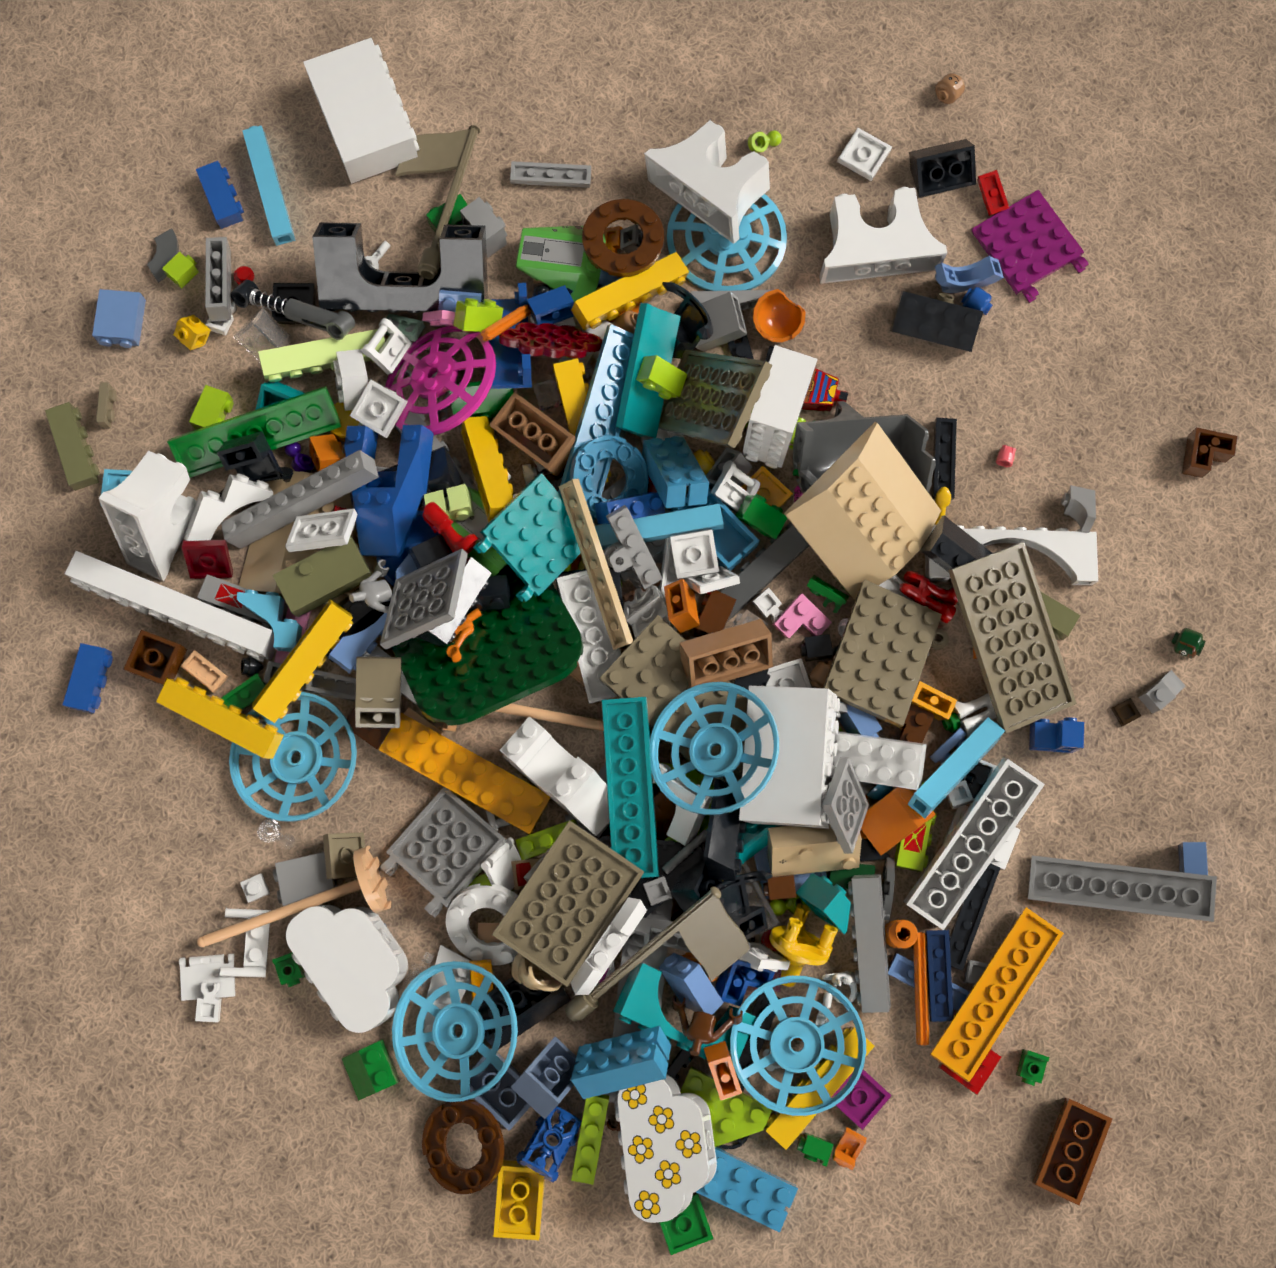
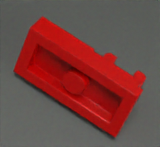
(993, 192)

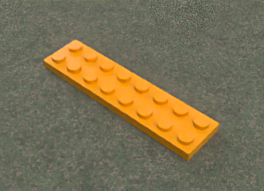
(465, 773)
(996, 994)

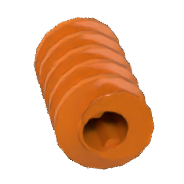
(909, 934)

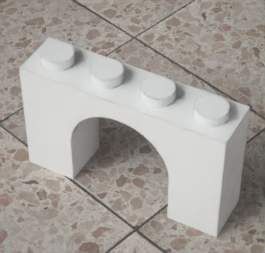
(685, 823)

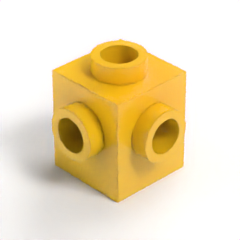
(191, 332)

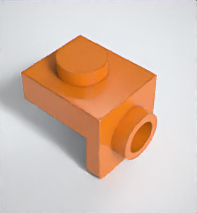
(848, 1148)

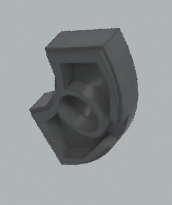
(166, 249)
(888, 879)

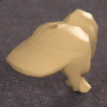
(532, 976)

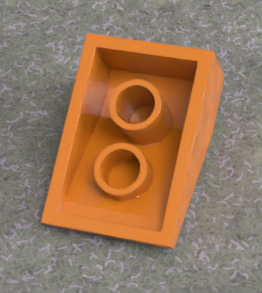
(892, 820)

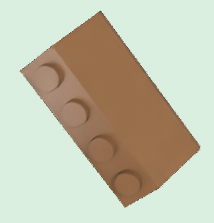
(534, 433)
(727, 653)

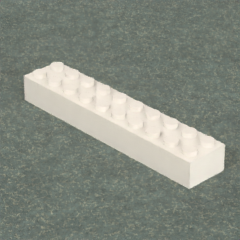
(171, 605)

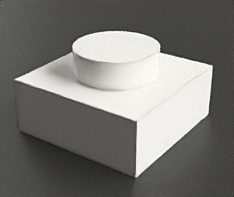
(255, 888)

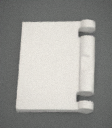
(499, 866)
(205, 970)

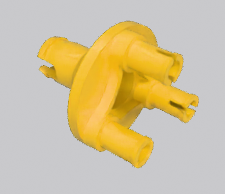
(801, 946)

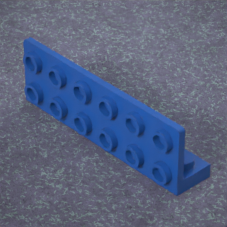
(512, 366)

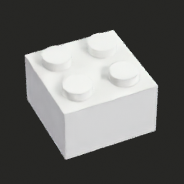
(350, 377)

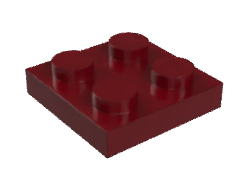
(208, 558)

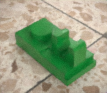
(821, 587)
(245, 694)

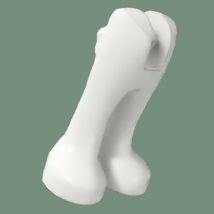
(970, 724)

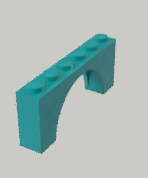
(641, 1004)

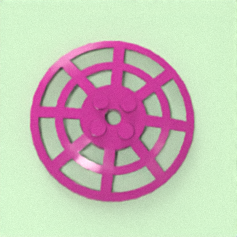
(447, 373)

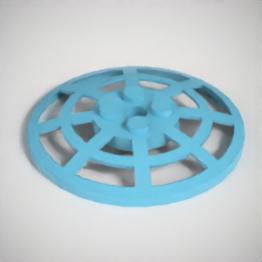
(725, 249)
(705, 740)
(299, 772)
(444, 1031)
(812, 1049)

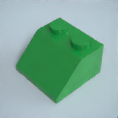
(370, 1070)

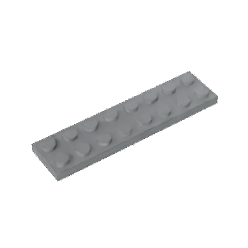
(1123, 888)

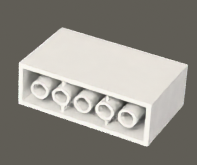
(362, 109)
(778, 407)
(804, 761)

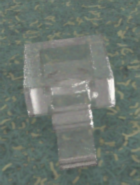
(416, 969)

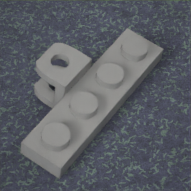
(630, 549)

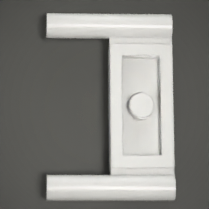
(255, 947)

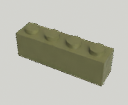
(72, 446)
(1060, 617)

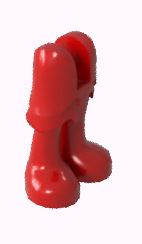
(441, 523)
(922, 591)

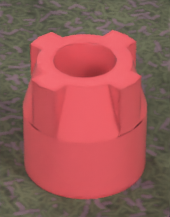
(1006, 456)

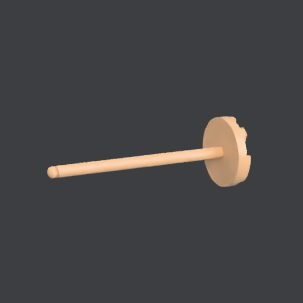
(545, 715)
(367, 880)

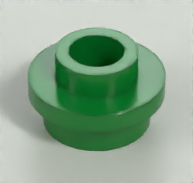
(952, 724)

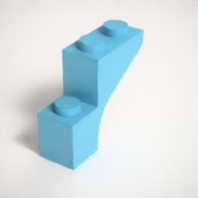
(271, 608)

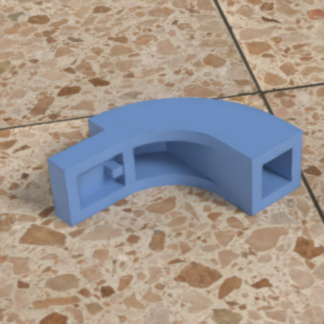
(963, 278)

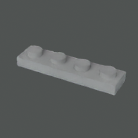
(550, 174)

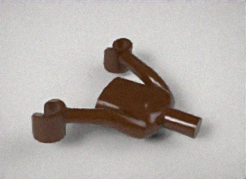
(702, 1026)

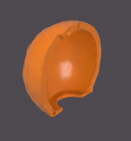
(778, 317)

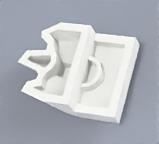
(645, 608)

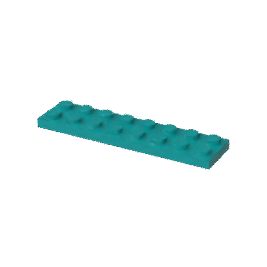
(630, 782)

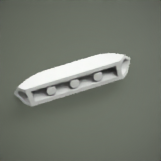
(608, 946)

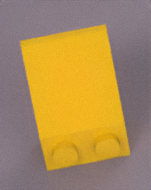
(518, 1202)

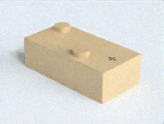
(807, 850)

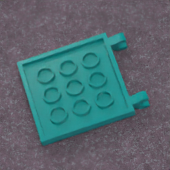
(533, 536)

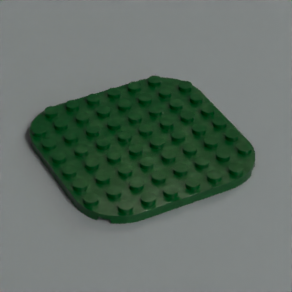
(500, 662)

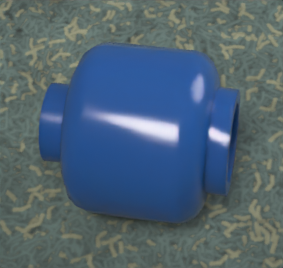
(978, 300)

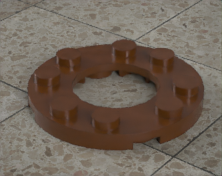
(623, 264)
(434, 1146)

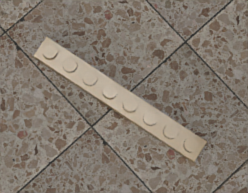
(596, 564)

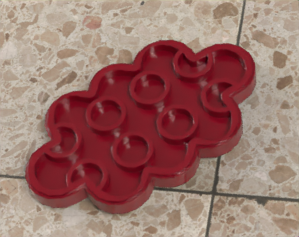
(550, 340)

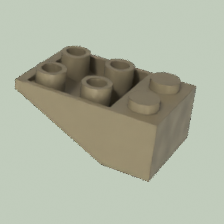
(378, 692)

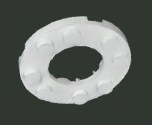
(458, 922)

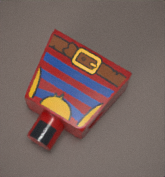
(823, 392)

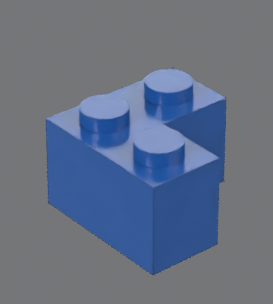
(1063, 736)
(735, 979)

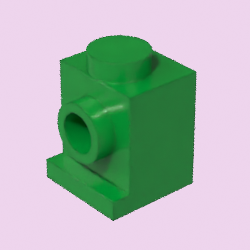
(296, 974)
(1028, 1059)
(815, 1148)

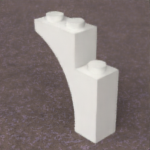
(213, 509)

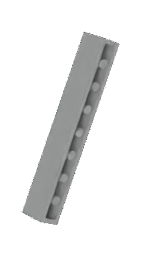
(300, 499)

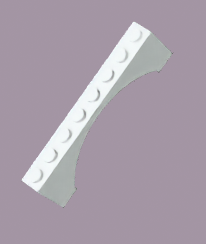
(1069, 549)

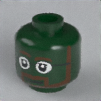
(1188, 643)

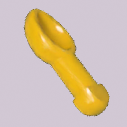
(942, 500)

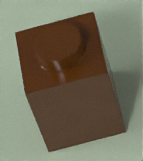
(780, 888)

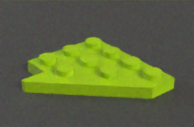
(730, 1117)

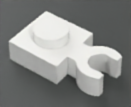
(221, 326)
(768, 604)
(208, 1007)

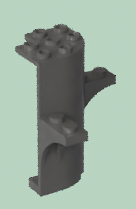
(824, 441)

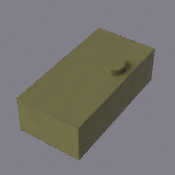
(322, 577)

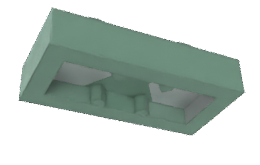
(409, 327)

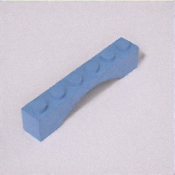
(357, 645)

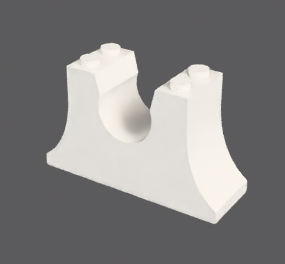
(696, 180)
(878, 252)
(150, 513)
(559, 775)

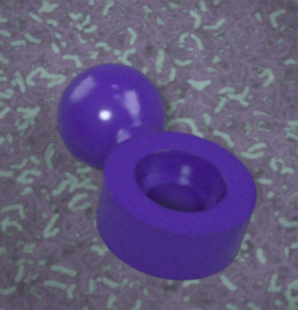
(301, 462)

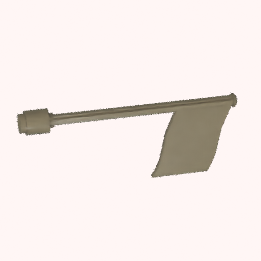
(438, 154)
(707, 934)

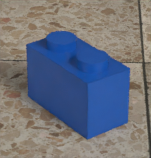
(551, 306)

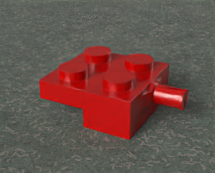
(980, 1076)

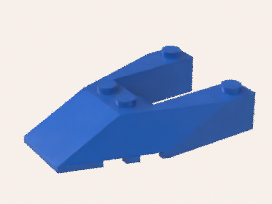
(391, 500)

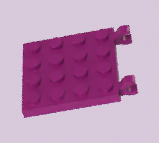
(1029, 243)

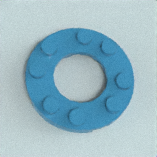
(614, 448)

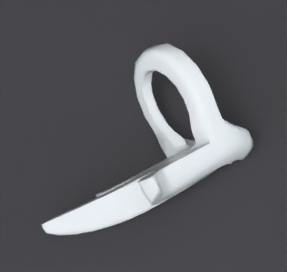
(846, 978)

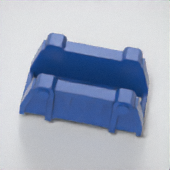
(558, 1152)

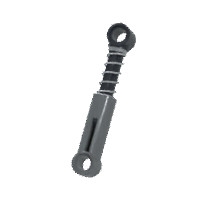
(336, 324)

